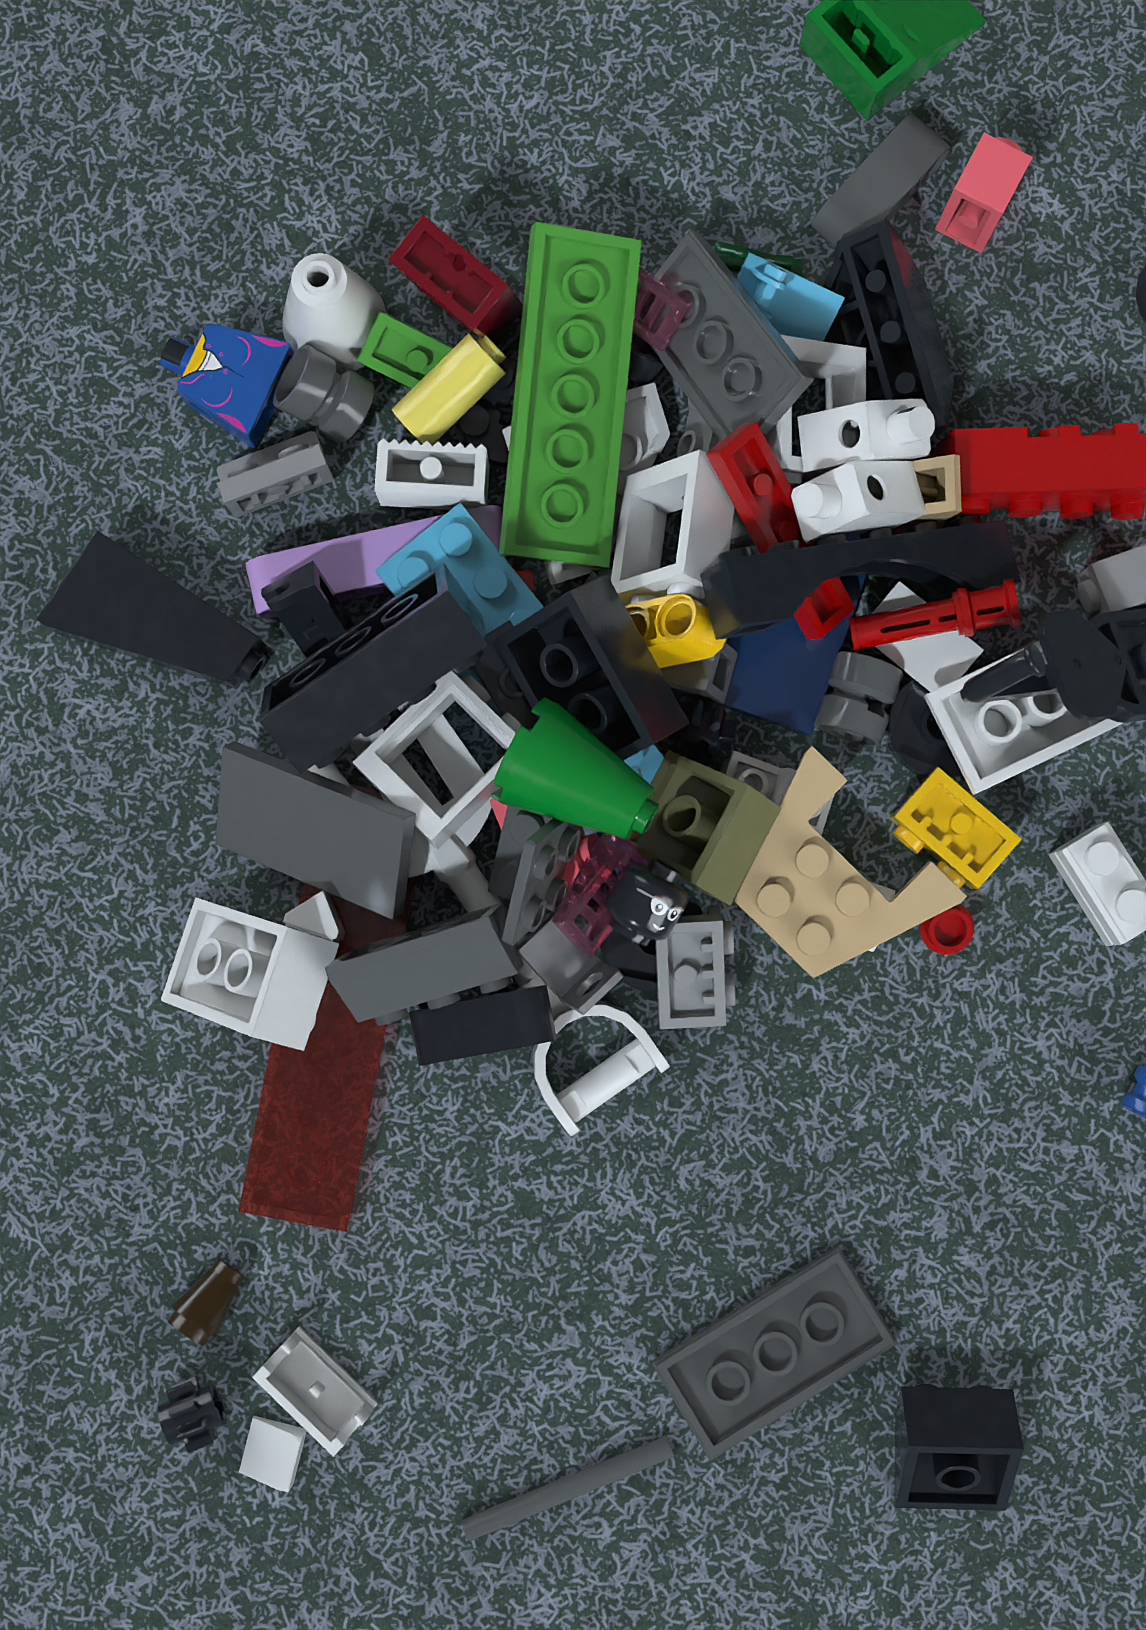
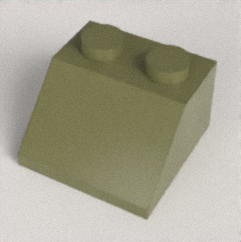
(705, 826)

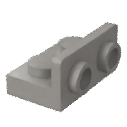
(273, 474)
(691, 972)

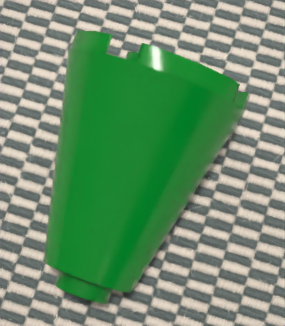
(572, 777)

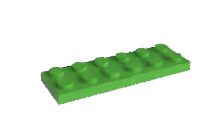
(569, 396)

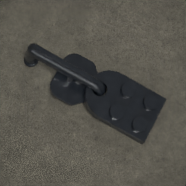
(1090, 663)

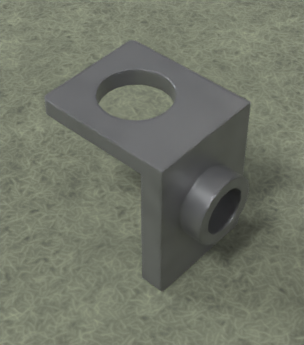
(566, 968)

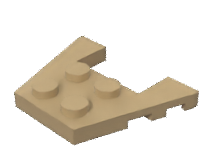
(814, 897)

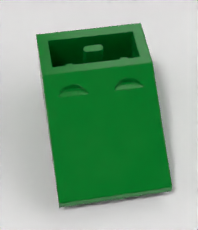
(883, 45)

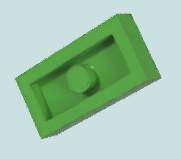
(401, 350)

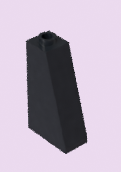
(143, 614)

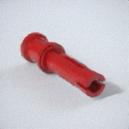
(970, 610)

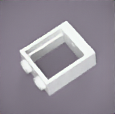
(845, 384)
(704, 529)
(375, 760)

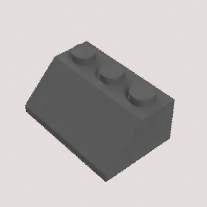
(426, 966)

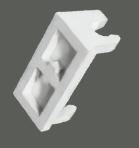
(315, 1390)

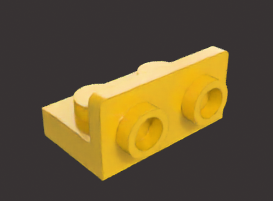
(953, 830)

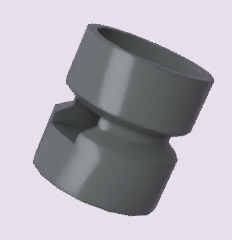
(316, 390)
(858, 698)

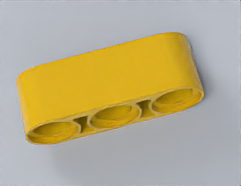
(675, 629)

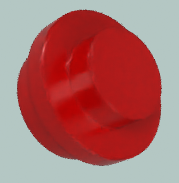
(948, 931)

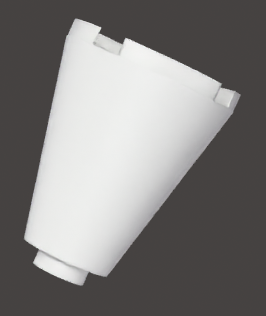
(330, 309)

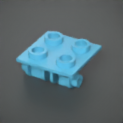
(788, 300)

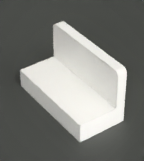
(928, 659)

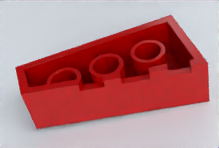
(1051, 471)

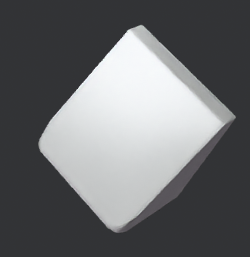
(272, 1453)

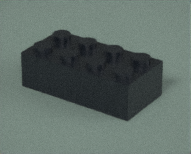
(373, 670)

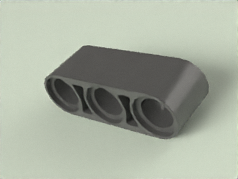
(883, 180)

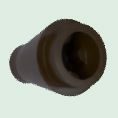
(206, 1303)

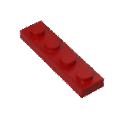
(767, 510)

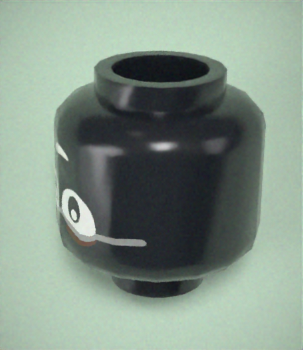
(646, 901)

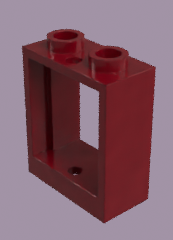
(456, 280)

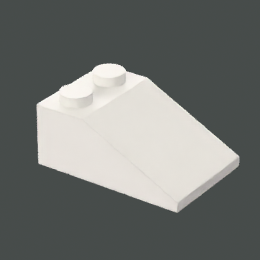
(1008, 735)
(249, 974)

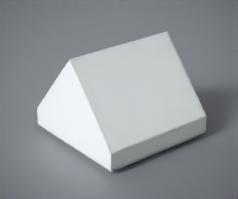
(317, 917)

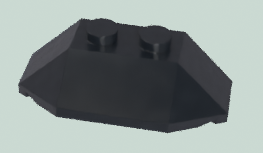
(892, 318)

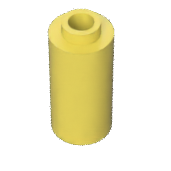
(451, 388)

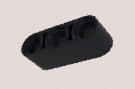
(483, 1025)

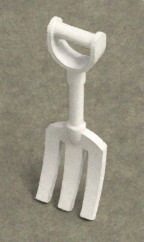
(456, 866)

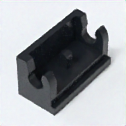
(307, 608)

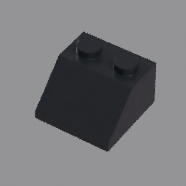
(956, 1447)

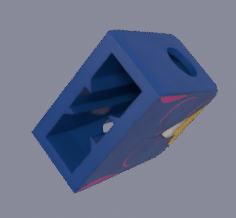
(229, 377)

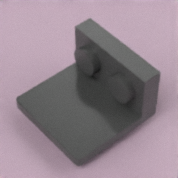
(531, 868)

